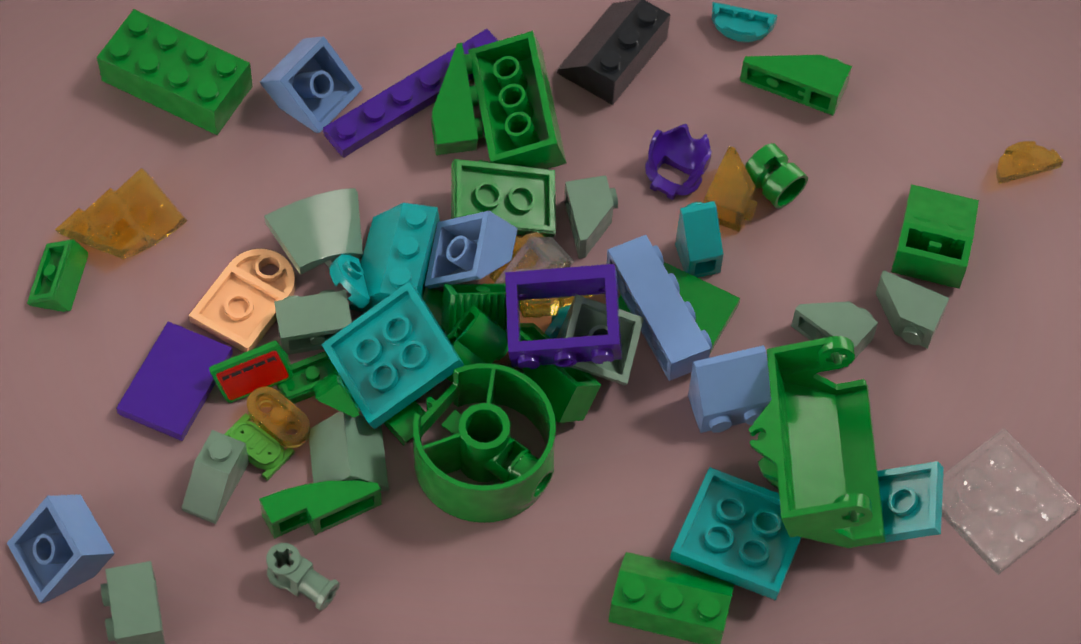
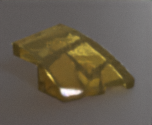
(125, 219)

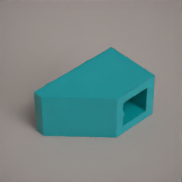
(699, 239)

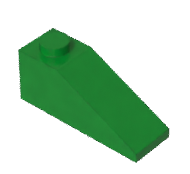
(800, 78)
(567, 388)

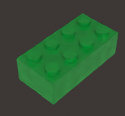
(175, 71)

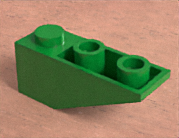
(453, 114)

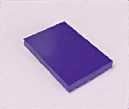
(173, 381)

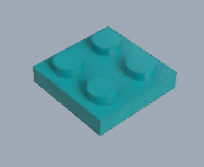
(912, 500)

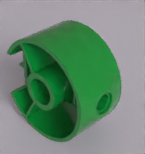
(484, 446)

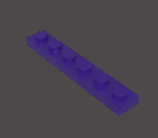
(395, 102)

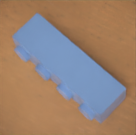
(654, 294)

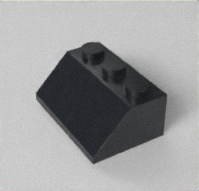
(616, 48)

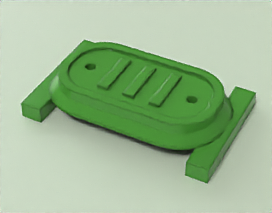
(262, 449)

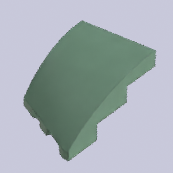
(318, 228)

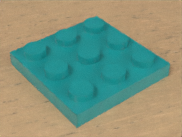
(392, 355)
(737, 535)

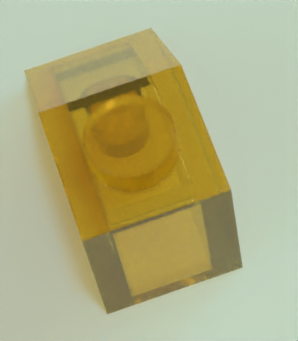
(732, 192)

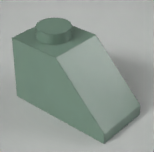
(589, 210)
(910, 308)
(835, 319)
(215, 476)

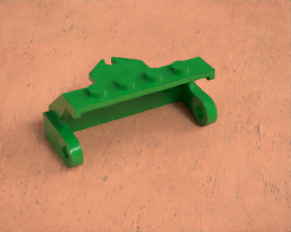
(820, 445)

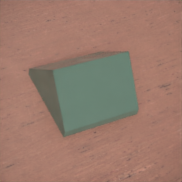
(590, 319)
(348, 450)

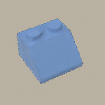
(311, 83)
(469, 248)
(729, 389)
(60, 546)

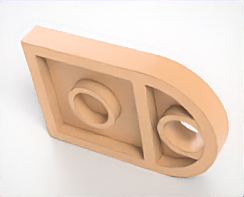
(242, 299)

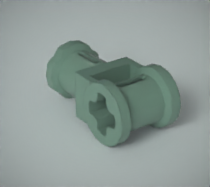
(299, 576)

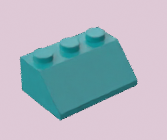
(398, 250)

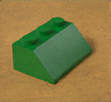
(670, 600)

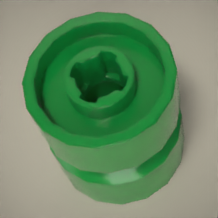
(776, 176)

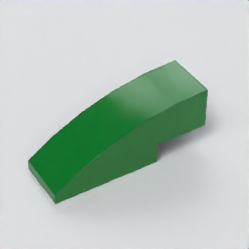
(319, 505)

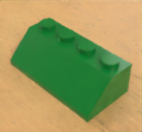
(517, 103)

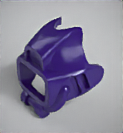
(681, 152)

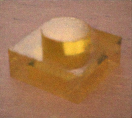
(539, 307)

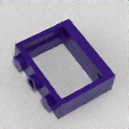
(563, 283)

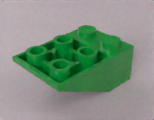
(935, 236)

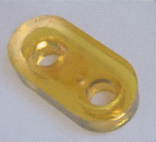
(281, 417)

